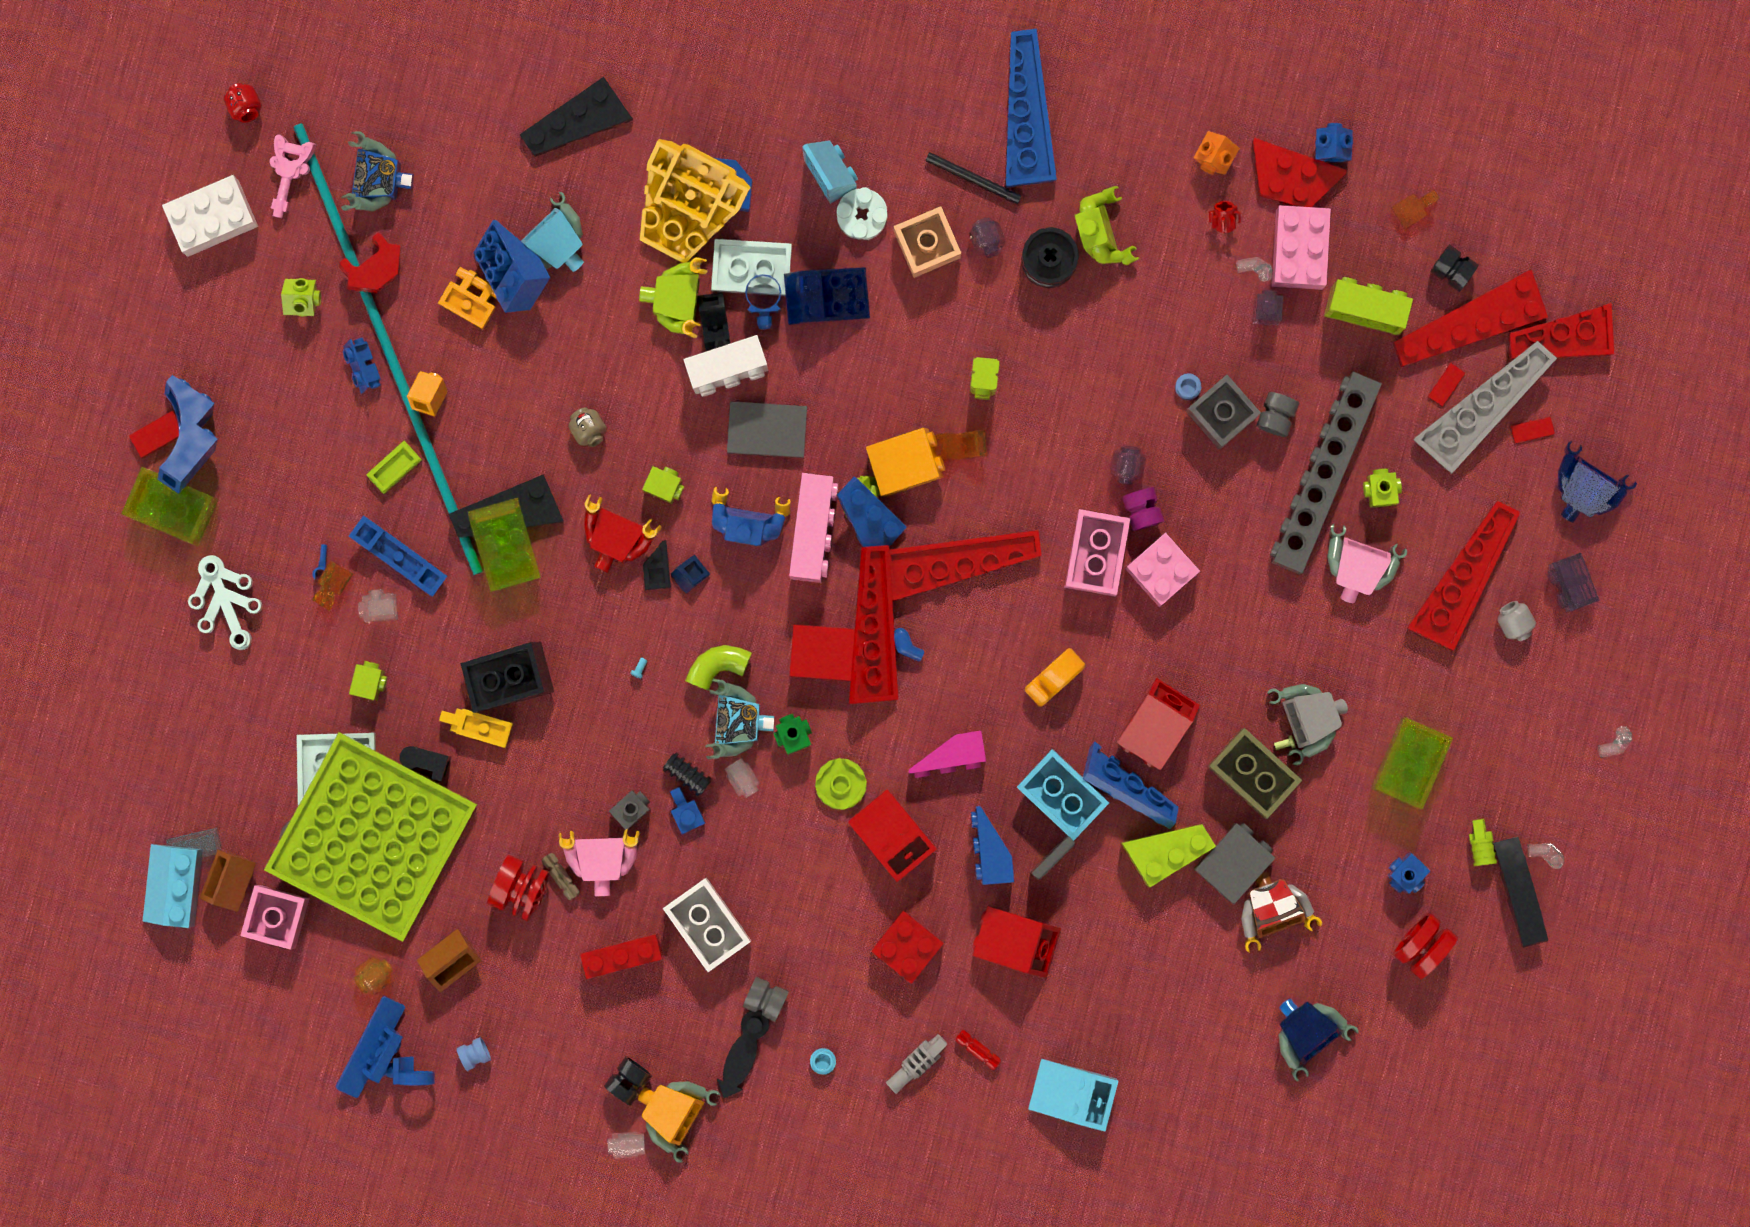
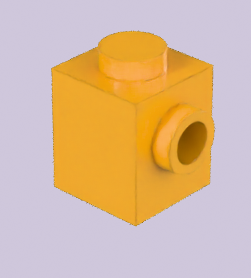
(427, 393)

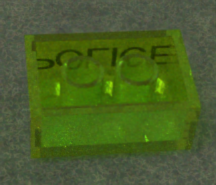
(162, 508)
(504, 544)
(1411, 763)

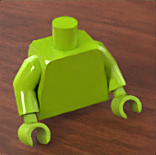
(1097, 230)

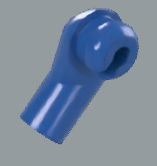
(904, 645)

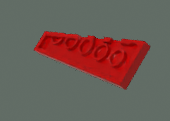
(941, 564)

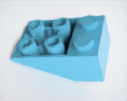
(1073, 1094)

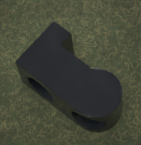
(417, 757)

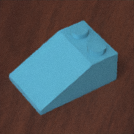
(829, 170)

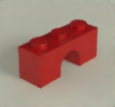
(621, 956)

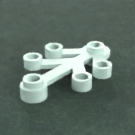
(223, 599)

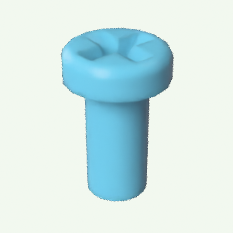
(639, 668)

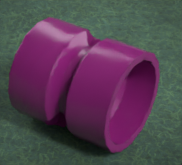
(1143, 509)

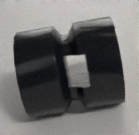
(1454, 268)
(634, 1074)

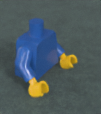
(745, 525)

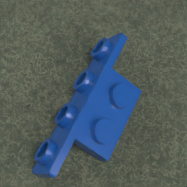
(374, 1049)

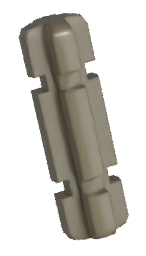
(560, 876)

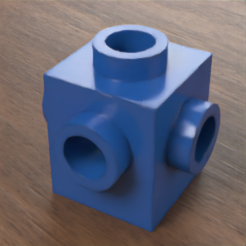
(1334, 143)
(1416, 870)

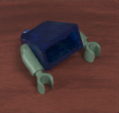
(1308, 1032)

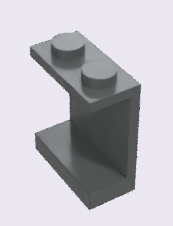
(1235, 862)

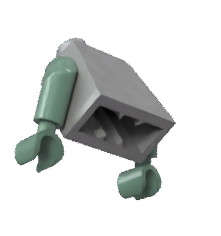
(1311, 716)

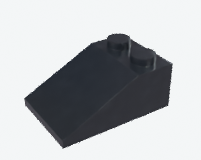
(507, 677)

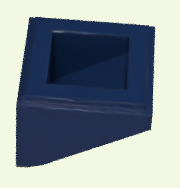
(690, 574)

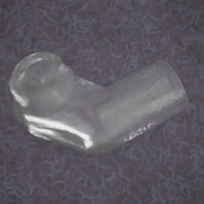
(1619, 745)
(1548, 852)

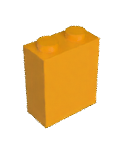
(905, 461)

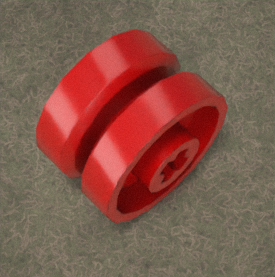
(1425, 946)

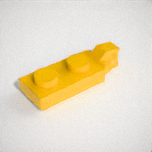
(478, 726)

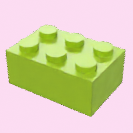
(1368, 306)

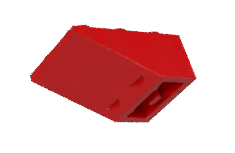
(892, 835)

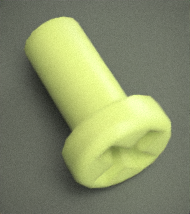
(1285, 743)

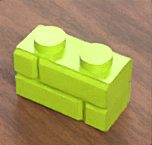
(984, 377)

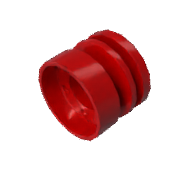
(517, 887)

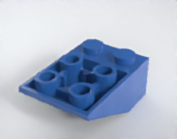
(510, 268)
(994, 857)

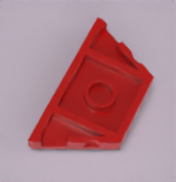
(1292, 176)

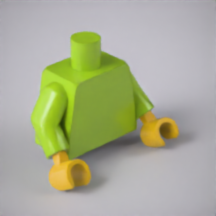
(676, 297)

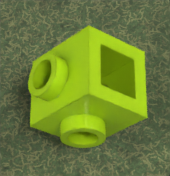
(300, 297)
(1381, 498)

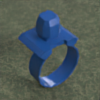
(764, 320)
(403, 1073)

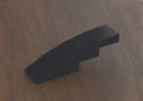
(1520, 892)

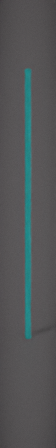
(387, 348)

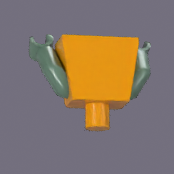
(672, 1112)

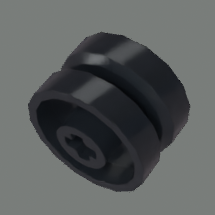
(1049, 242)

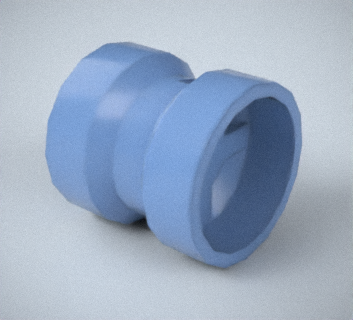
(473, 1054)

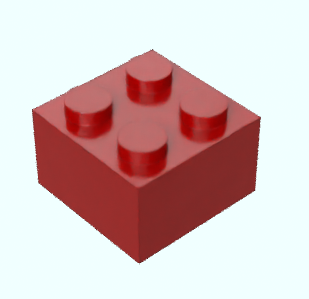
(907, 946)

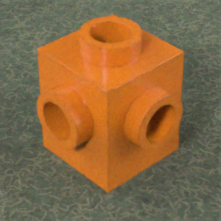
(1216, 153)

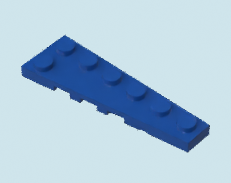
(1028, 135)

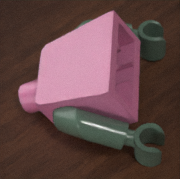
(1360, 566)

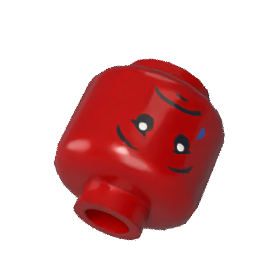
(242, 102)

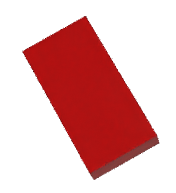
(156, 434)

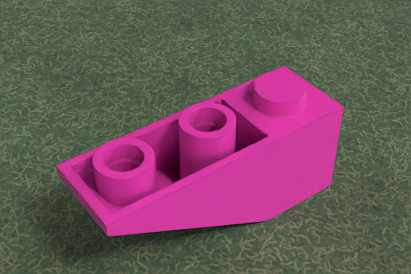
(957, 751)

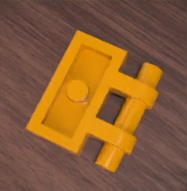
(464, 303)

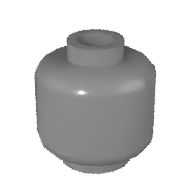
(1516, 621)

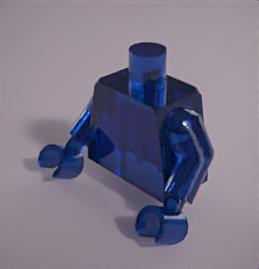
(1587, 487)

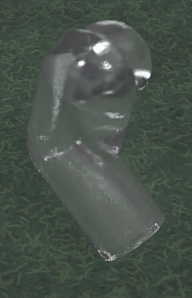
(1257, 265)

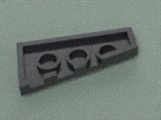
(583, 115)
(534, 498)

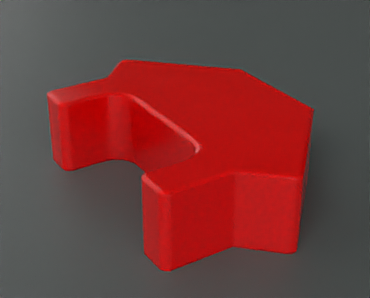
(375, 271)

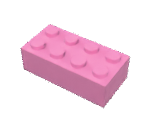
(811, 528)

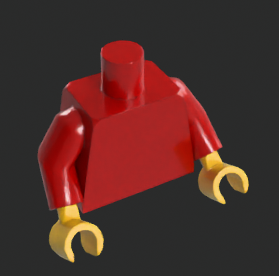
(615, 535)

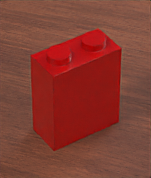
(822, 653)

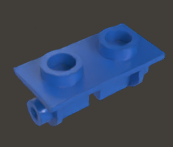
(357, 355)

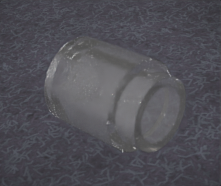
(742, 778)
(626, 1145)

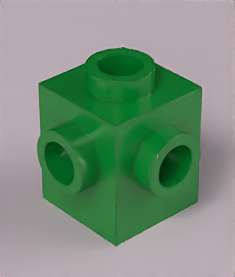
(797, 743)

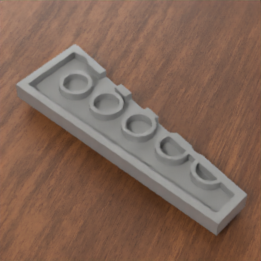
(1469, 422)

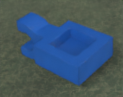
(686, 814)

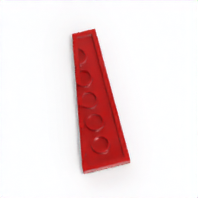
(1491, 314)
(1457, 593)
(874, 644)

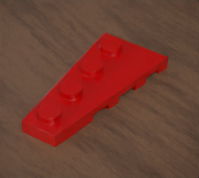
(1571, 336)

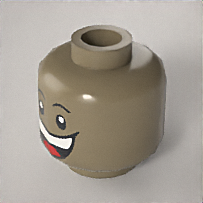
(587, 427)

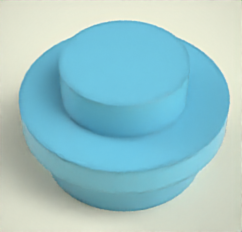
(822, 1061)

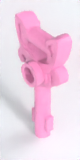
(288, 169)

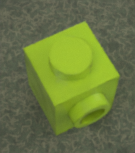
(664, 484)
(368, 681)

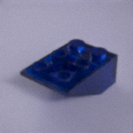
(826, 295)

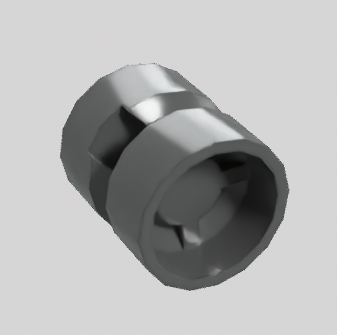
(1277, 414)
(765, 999)

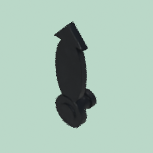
(743, 1052)

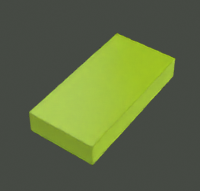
(394, 467)

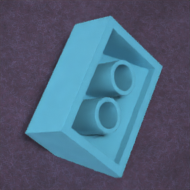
(1063, 794)
(172, 886)

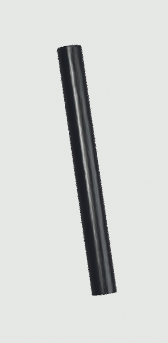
(973, 178)

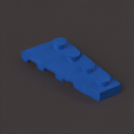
(1128, 788)

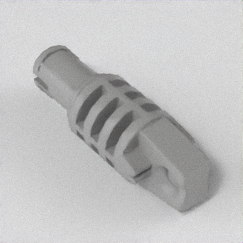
(917, 1063)

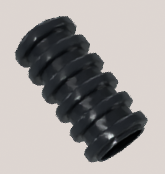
(687, 774)

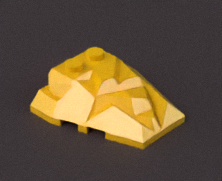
(687, 199)

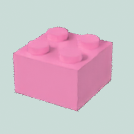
(1162, 569)
(275, 917)

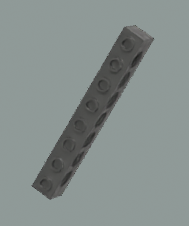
(1366, 391)

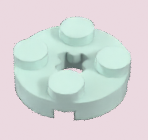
(864, 199)

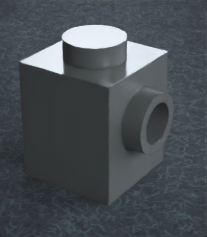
(630, 809)

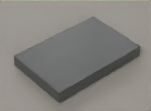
(767, 429)

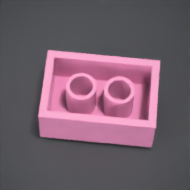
(1301, 247)
(1097, 553)

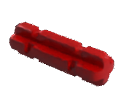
(978, 1050)

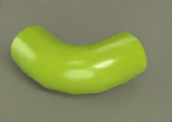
(717, 660)

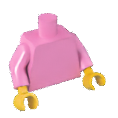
(600, 859)

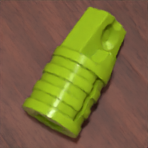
(1482, 844)

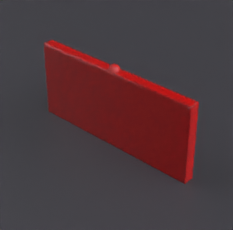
(1446, 384)
(1532, 430)

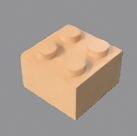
(927, 242)

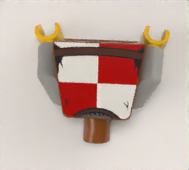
(1274, 908)

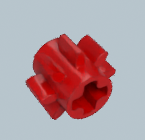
(1224, 216)

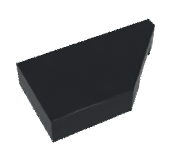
(657, 569)

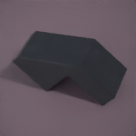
(714, 320)

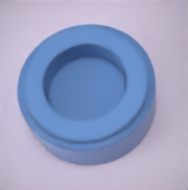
(1188, 386)

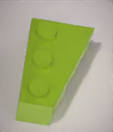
(1167, 852)

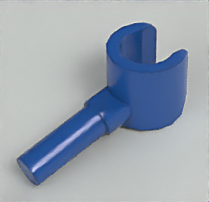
(322, 563)

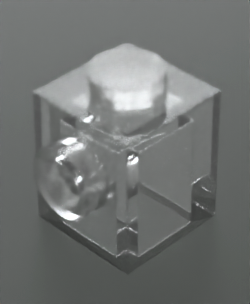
(378, 606)

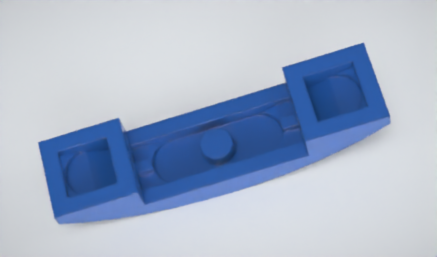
(398, 556)

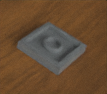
(1052, 857)

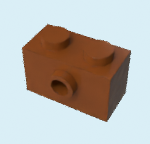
(227, 880)
(448, 960)

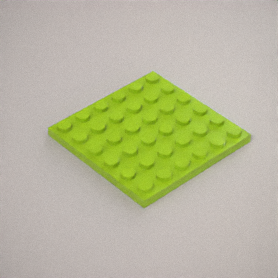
(370, 836)

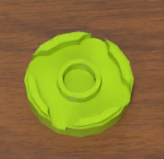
(840, 783)

